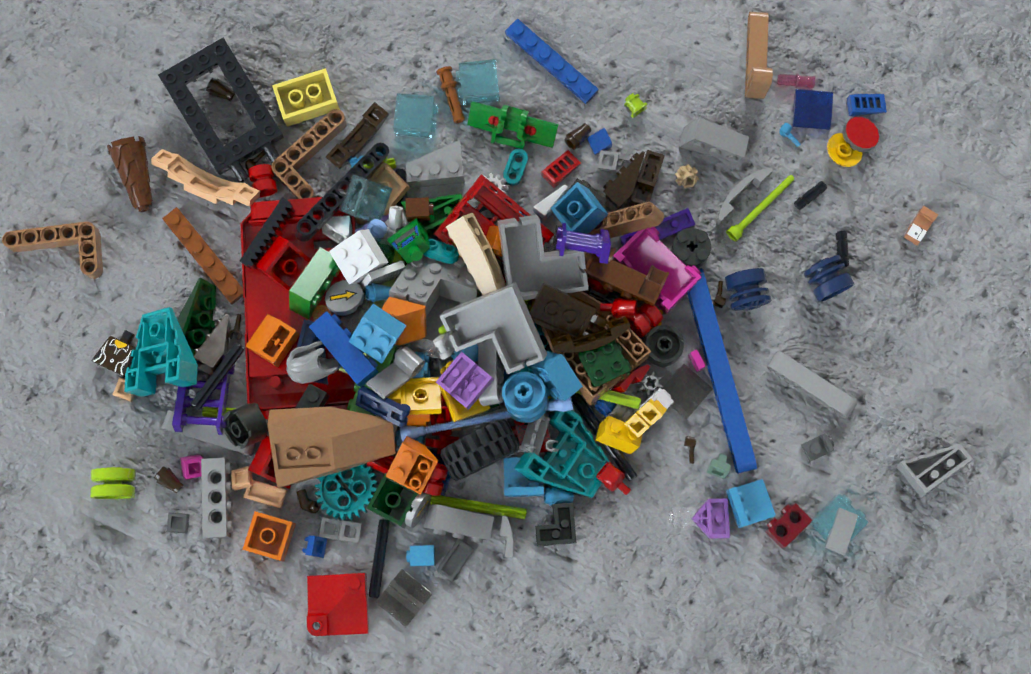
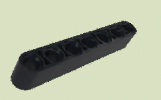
(336, 197)

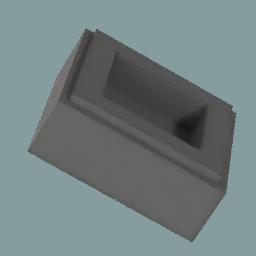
(177, 522)

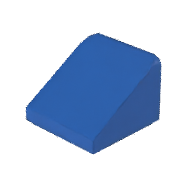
(600, 141)

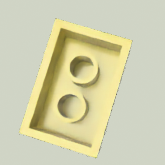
(305, 97)

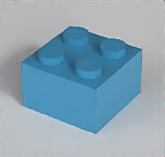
(579, 210)
(377, 333)
(557, 376)

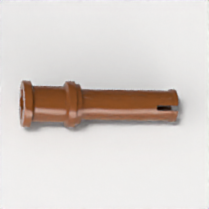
(449, 87)

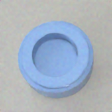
(377, 228)

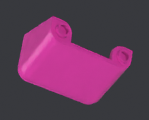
(647, 250)

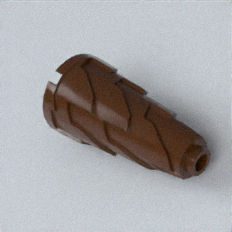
(132, 165)

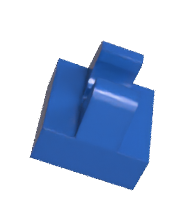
(315, 546)

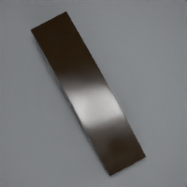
(647, 178)

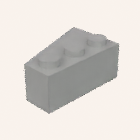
(714, 140)
(437, 168)
(933, 469)
(459, 523)

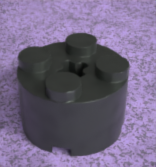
(698, 241)
(661, 335)
(245, 425)

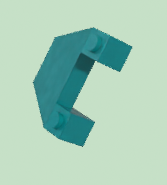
(159, 351)
(574, 464)

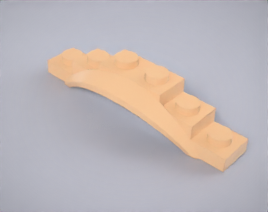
(203, 183)

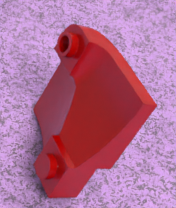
(338, 604)

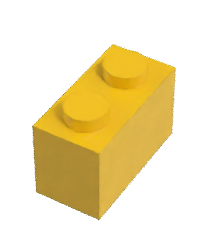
(617, 435)

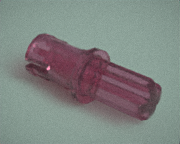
(796, 80)

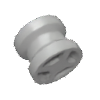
(621, 412)

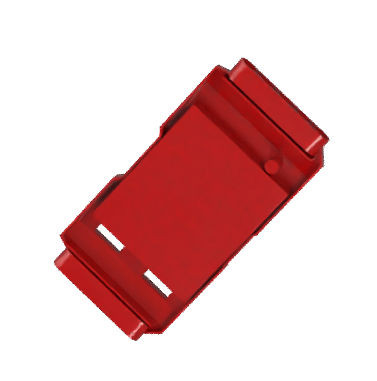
(266, 383)

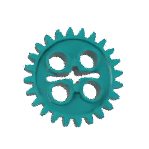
(332, 500)

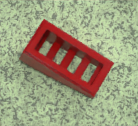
(555, 181)

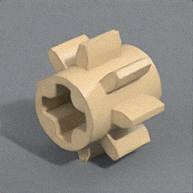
(686, 176)

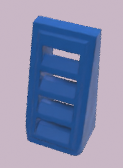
(854, 111)

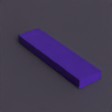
(669, 226)

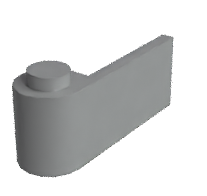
(405, 367)

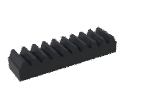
(266, 232)

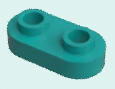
(514, 167)
(442, 252)

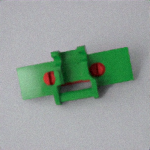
(512, 119)

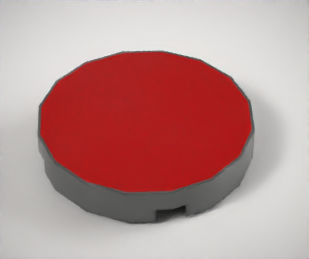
(861, 134)

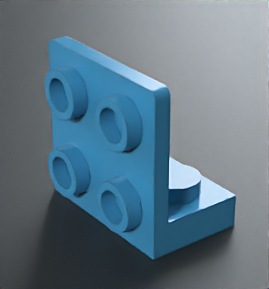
(518, 485)
(750, 503)

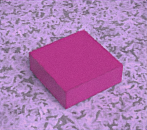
(697, 360)

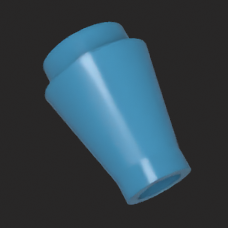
(377, 292)
(557, 496)

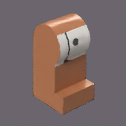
(920, 225)

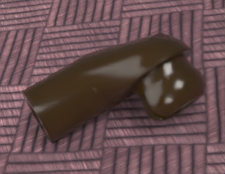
(307, 504)

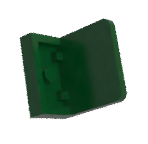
(605, 363)

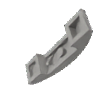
(756, 178)

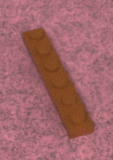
(204, 255)

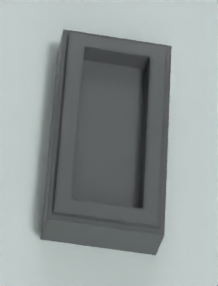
(455, 560)

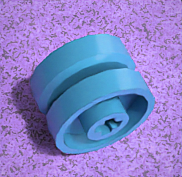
(525, 397)

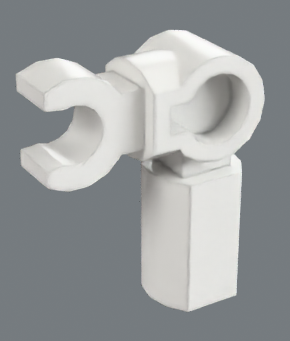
(394, 221)

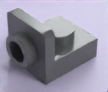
(818, 447)

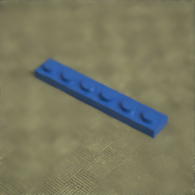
(551, 61)

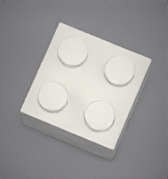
(358, 256)

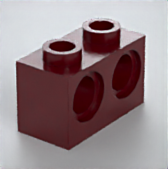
(791, 529)

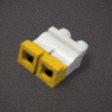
(649, 412)

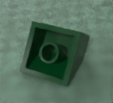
(392, 501)

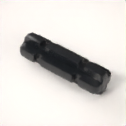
(810, 195)
(842, 247)

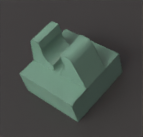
(719, 467)

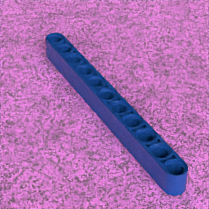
(721, 377)

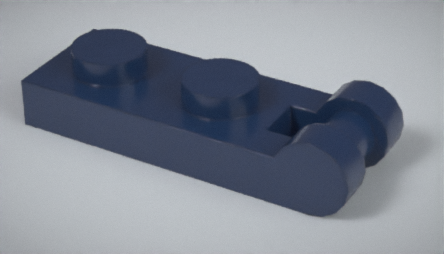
(382, 407)

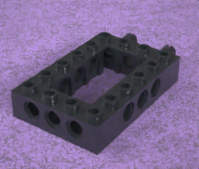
(245, 146)

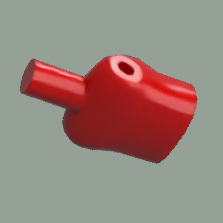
(621, 307)
(612, 478)

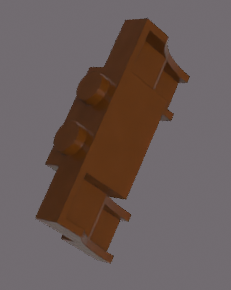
(626, 280)

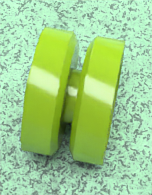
(112, 483)

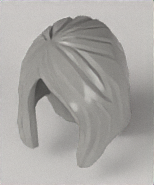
(307, 366)

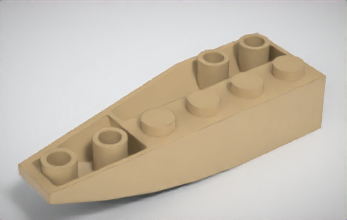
(476, 253)

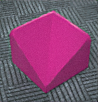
(191, 466)

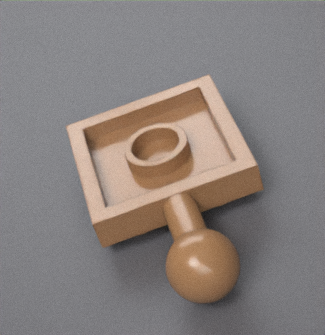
(388, 177)

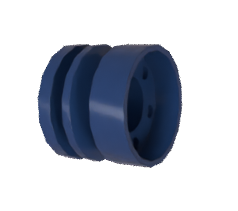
(828, 278)
(748, 289)

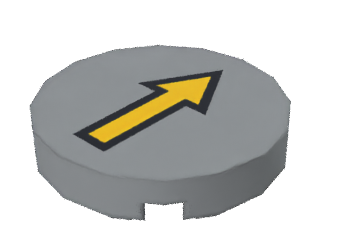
(344, 297)
(419, 507)

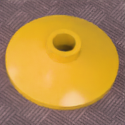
(842, 152)

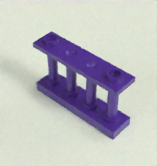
(596, 244)
(184, 401)

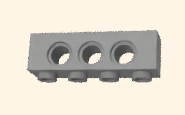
(209, 469)

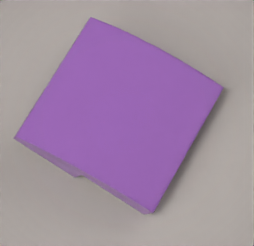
(464, 380)

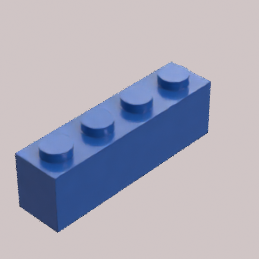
(336, 340)

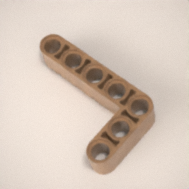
(758, 76)
(307, 153)
(628, 221)
(60, 239)

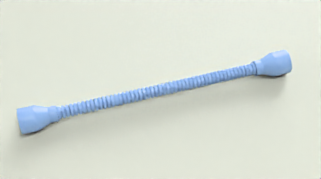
(415, 432)

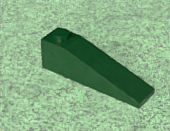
(197, 314)

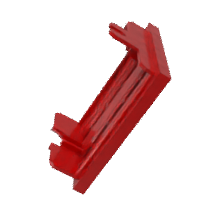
(494, 203)

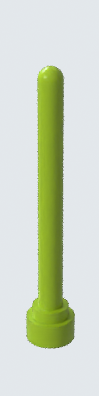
(735, 232)

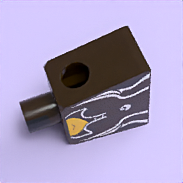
(116, 353)

